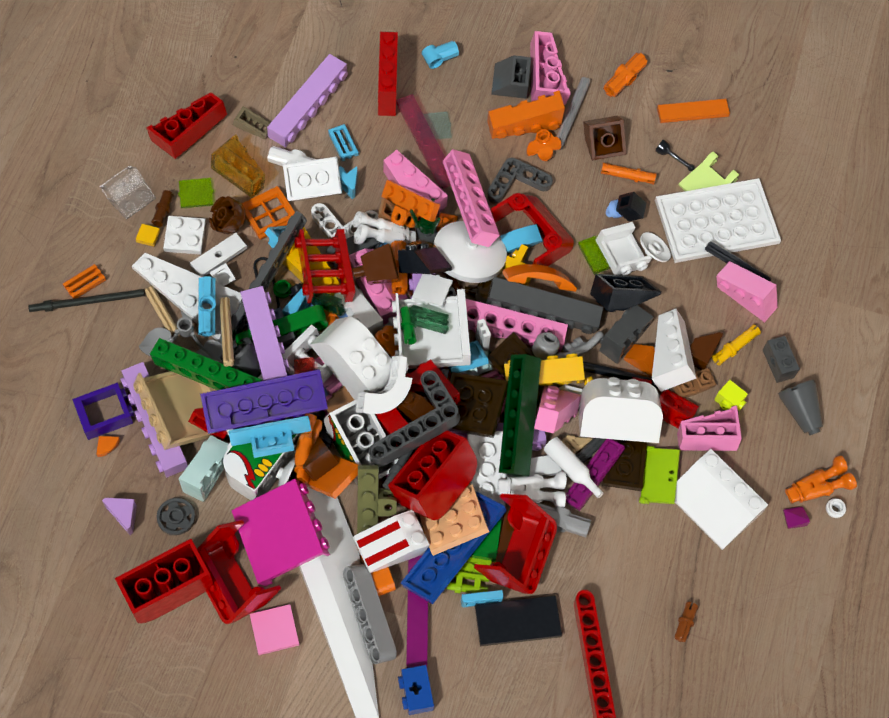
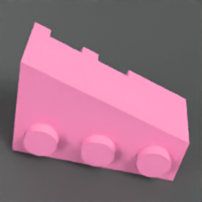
(748, 290)
(556, 408)
(713, 432)

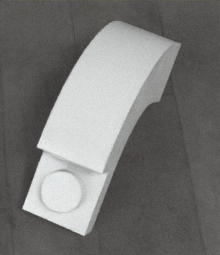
(391, 395)

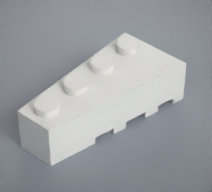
(672, 354)

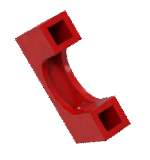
(387, 74)
(393, 420)

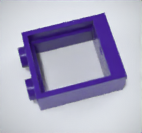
(107, 425)

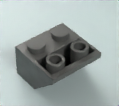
(511, 77)

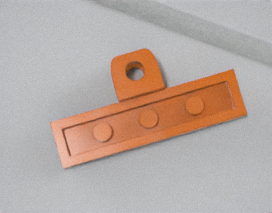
(405, 201)

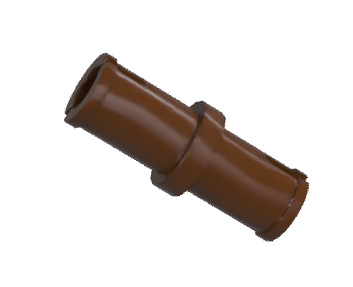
(162, 208)

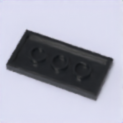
(518, 621)

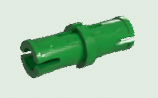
(408, 330)

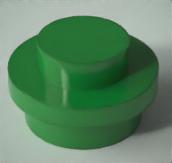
(282, 289)

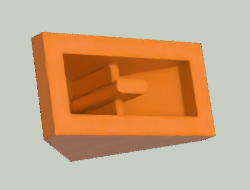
(641, 357)

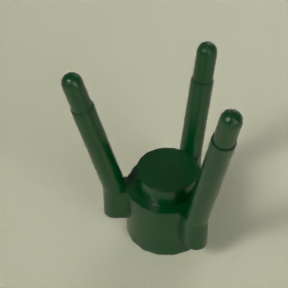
(424, 225)

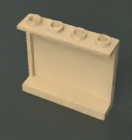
(169, 404)

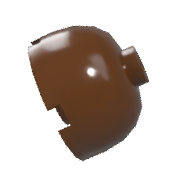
(227, 215)

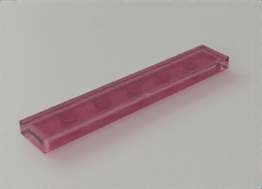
(424, 138)

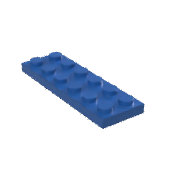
(435, 572)

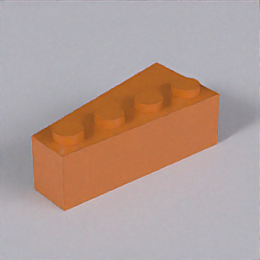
(527, 117)

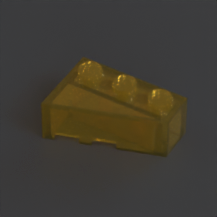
(238, 167)

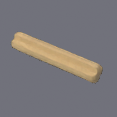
(160, 309)

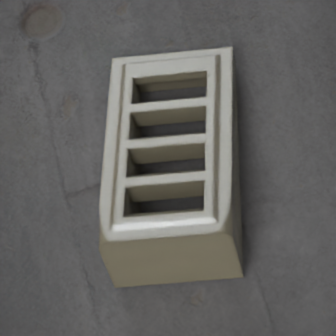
(244, 125)

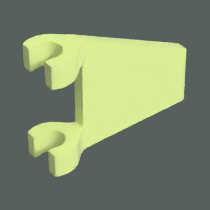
(705, 176)

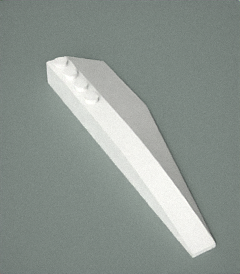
(334, 608)

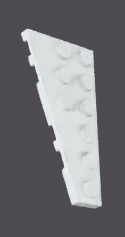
(182, 288)

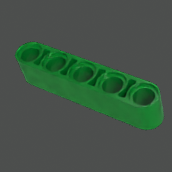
(295, 322)

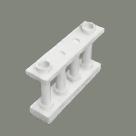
(298, 350)

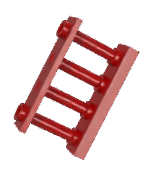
(341, 257)

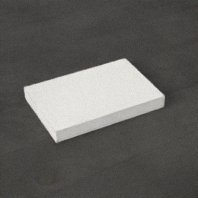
(312, 179)

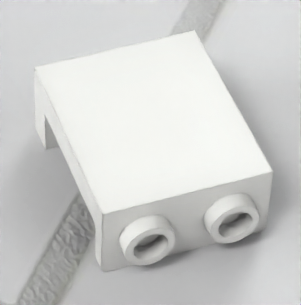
(622, 249)

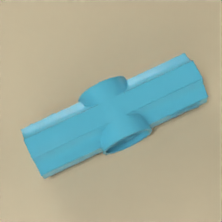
(206, 317)

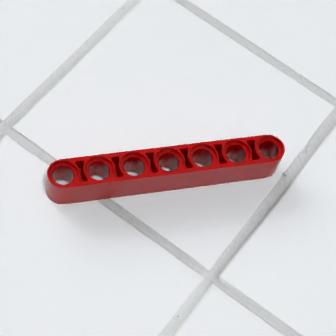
(593, 651)

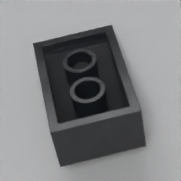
(622, 291)

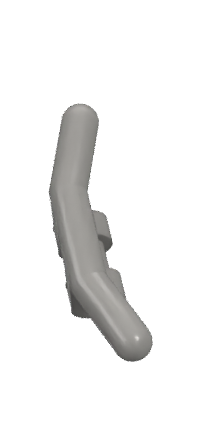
(580, 347)

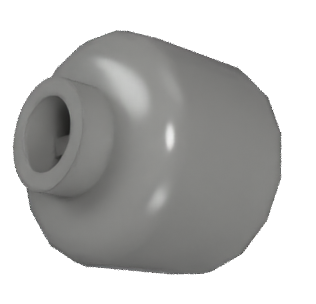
(545, 345)

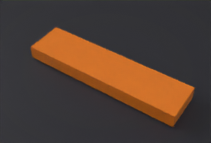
(693, 110)

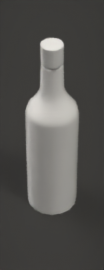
(571, 465)

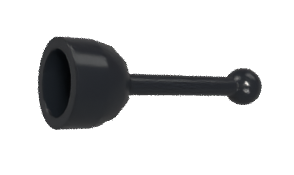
(664, 148)

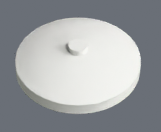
(469, 260)

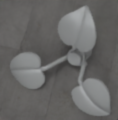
(211, 349)

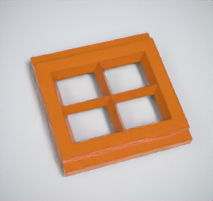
(261, 200)

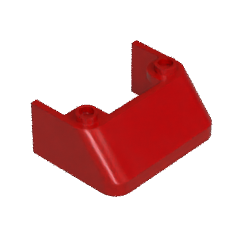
(556, 238)
(527, 547)
(230, 589)

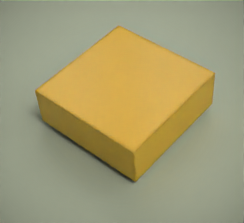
(147, 235)

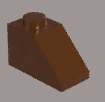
(703, 349)
(414, 407)

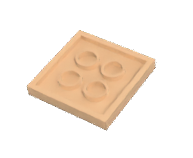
(460, 523)

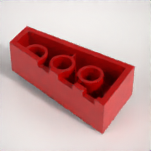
(188, 125)

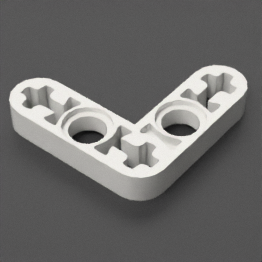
(329, 217)

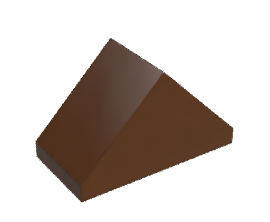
(319, 460)

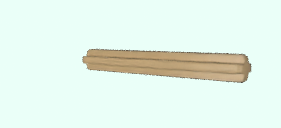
(226, 331)

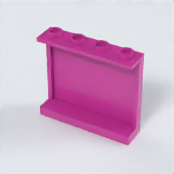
(280, 531)

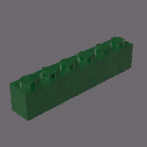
(520, 415)

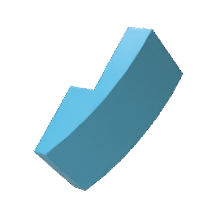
(527, 236)

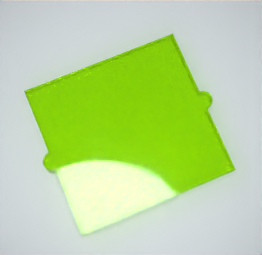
(195, 193)

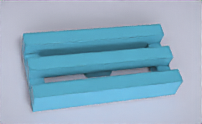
(348, 154)
(472, 599)

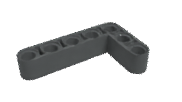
(419, 425)

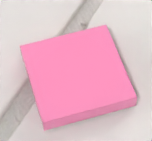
(274, 629)

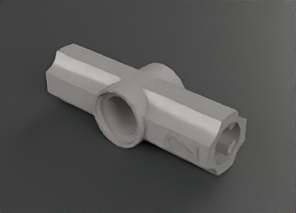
(567, 521)

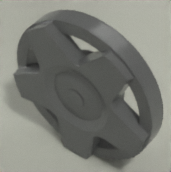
(175, 516)

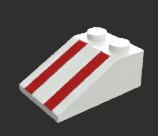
(392, 541)

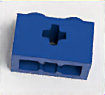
(423, 700)

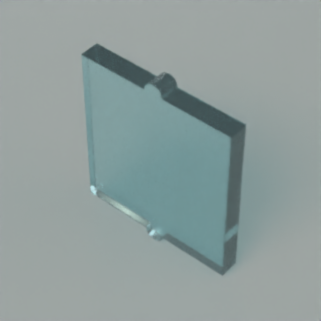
(439, 124)

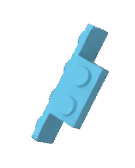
(270, 437)

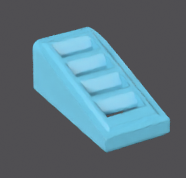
(296, 304)

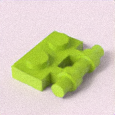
(469, 572)

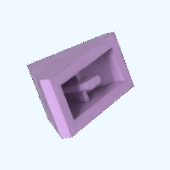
(123, 511)

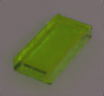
(593, 255)

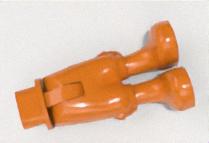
(304, 446)
(815, 484)

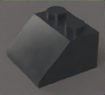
(422, 260)

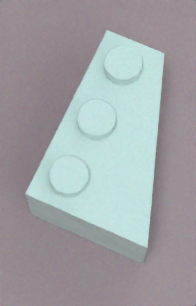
(204, 469)

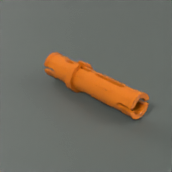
(628, 173)

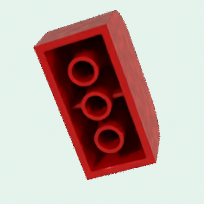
(435, 475)
(165, 582)

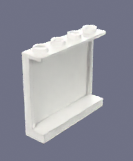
(441, 348)

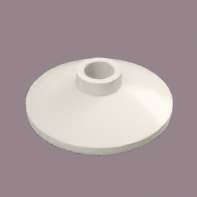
(655, 247)
(284, 473)

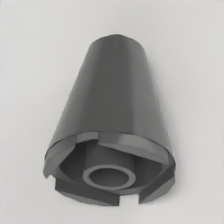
(245, 358)
(804, 406)

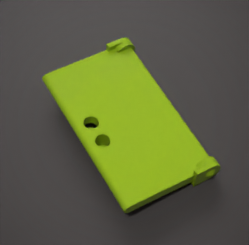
(658, 482)

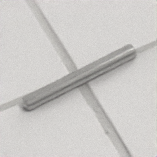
(573, 109)

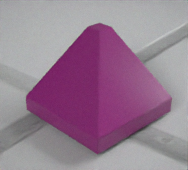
(796, 517)

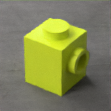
(730, 396)

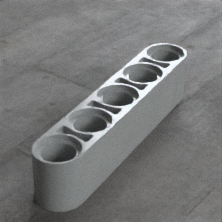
(369, 614)

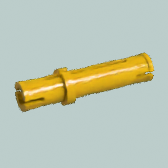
(730, 349)

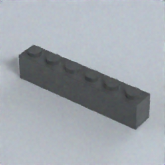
(545, 305)

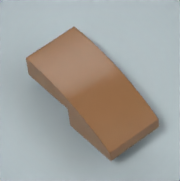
(703, 382)

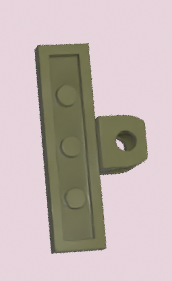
(371, 499)

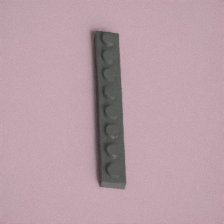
(269, 269)

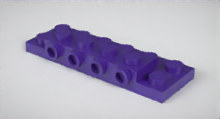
(264, 401)

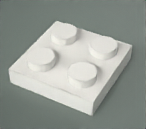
(184, 235)

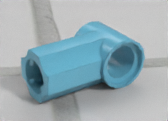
(435, 56)

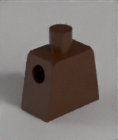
(378, 266)

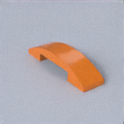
(520, 273)

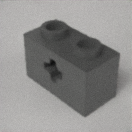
(780, 359)

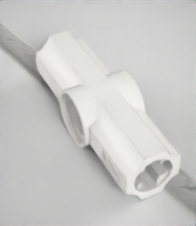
(282, 156)

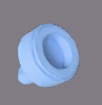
(611, 209)

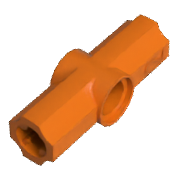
(625, 75)
(402, 286)

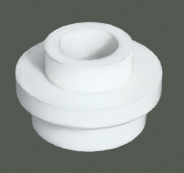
(837, 503)

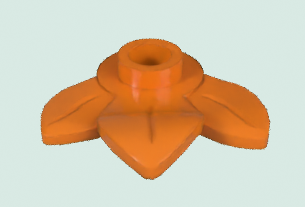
(544, 145)
(386, 339)

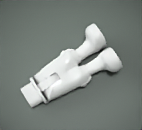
(385, 230)
(531, 487)

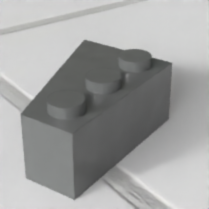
(625, 333)

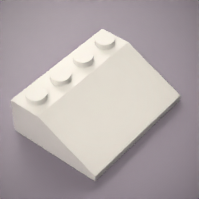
(718, 499)

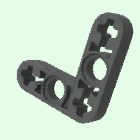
(517, 173)

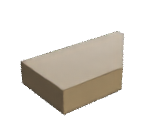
(575, 444)

